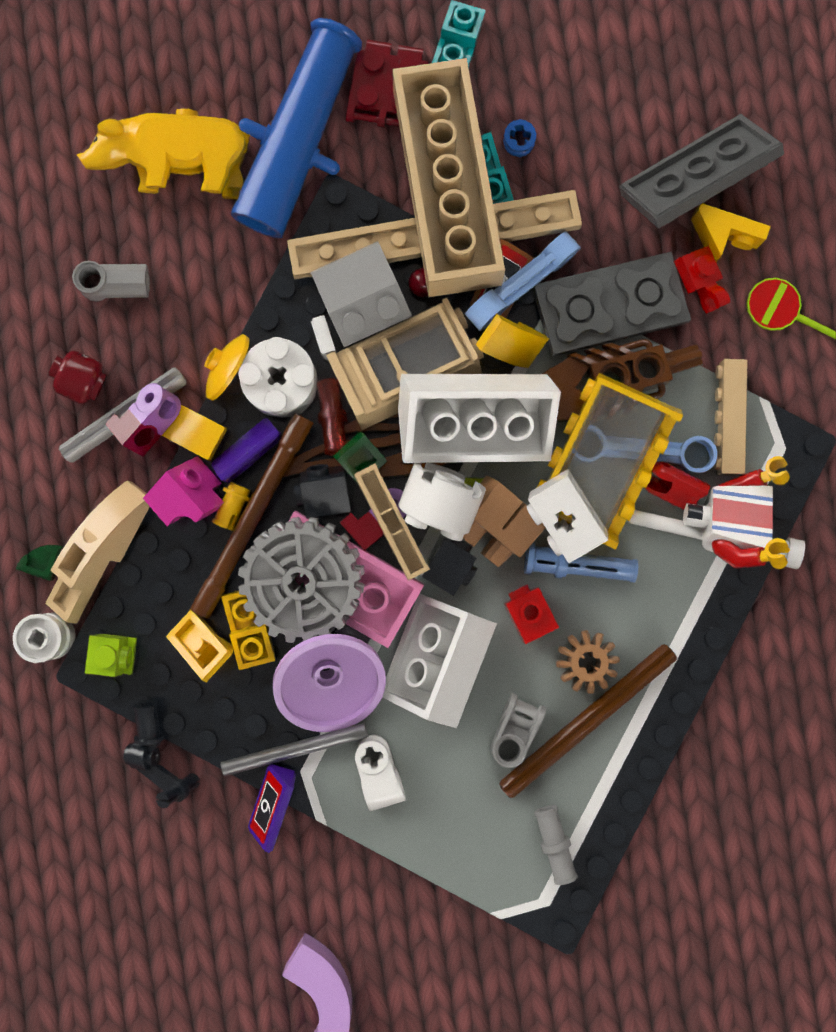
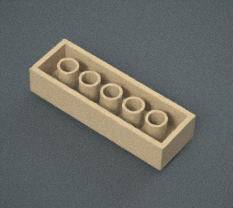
(448, 178)

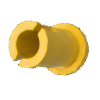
(231, 508)

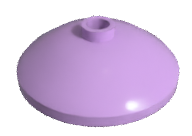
(331, 697)

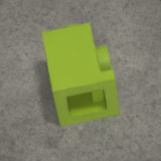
(110, 655)

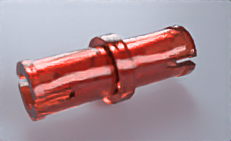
(331, 415)

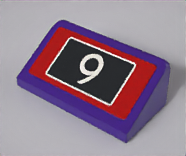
(271, 805)

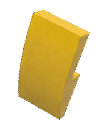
(511, 342)
(195, 433)
(250, 643)

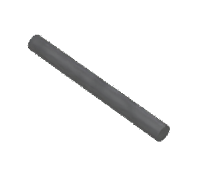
(294, 749)

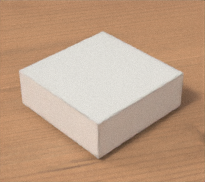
(323, 336)

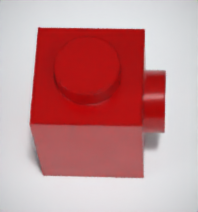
(530, 613)

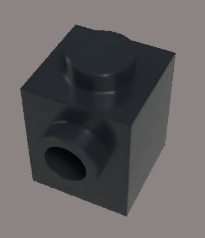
(323, 491)
(451, 565)

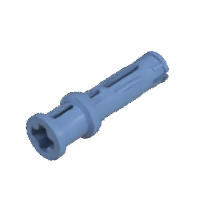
(546, 561)

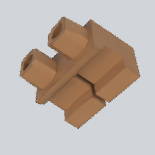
(505, 520)

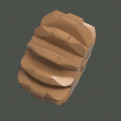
(580, 672)

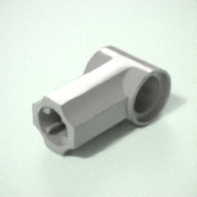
(115, 280)

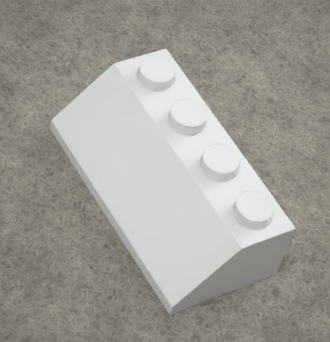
(477, 417)

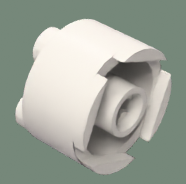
(274, 357)
(441, 500)

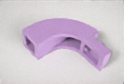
(325, 980)

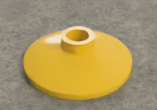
(225, 365)

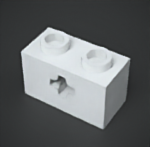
(565, 495)

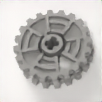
(284, 603)

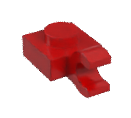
(700, 274)

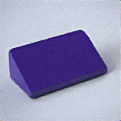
(246, 451)

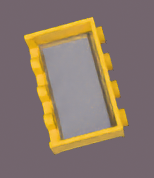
(613, 448)

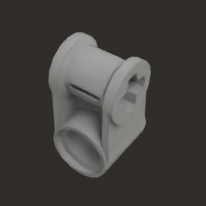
(517, 728)

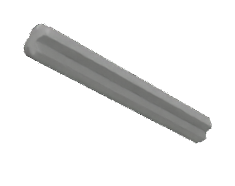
(99, 432)

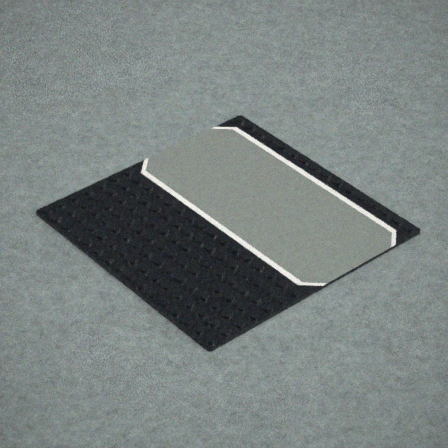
(455, 816)

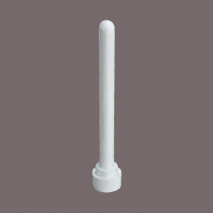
(676, 526)

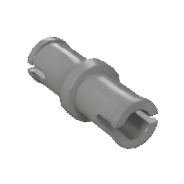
(555, 844)

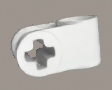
(379, 779)

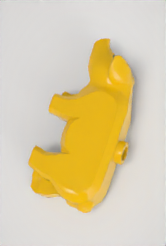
(175, 145)

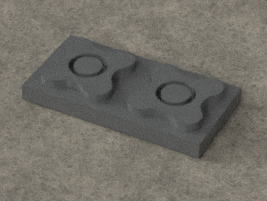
(701, 170)
(611, 304)

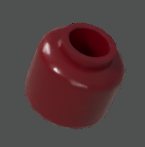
(77, 377)

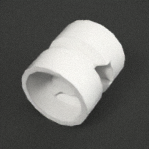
(43, 637)

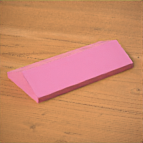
(385, 596)

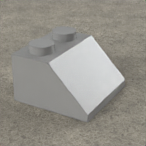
(361, 294)

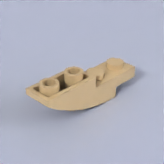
(98, 539)

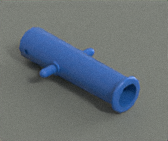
(293, 137)

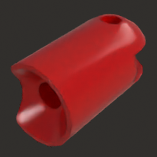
(676, 485)

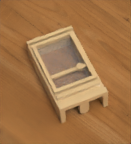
(420, 345)

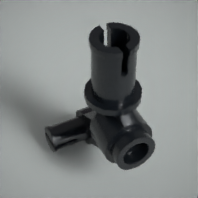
(145, 757)

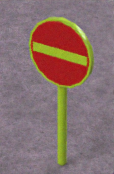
(777, 304)

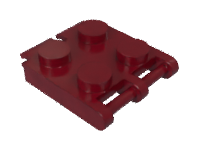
(374, 81)

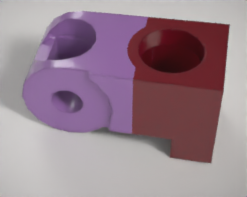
(145, 419)
(366, 529)

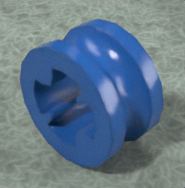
(528, 131)

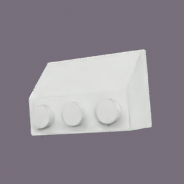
(437, 660)

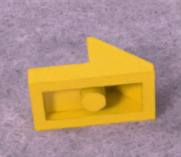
(718, 226)
(200, 645)

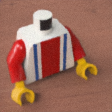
(740, 518)

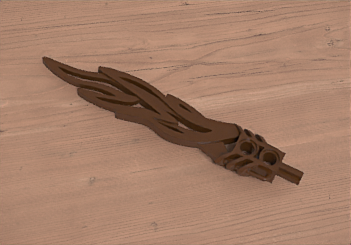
(564, 375)

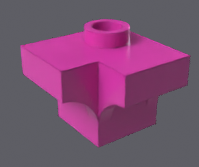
(185, 492)

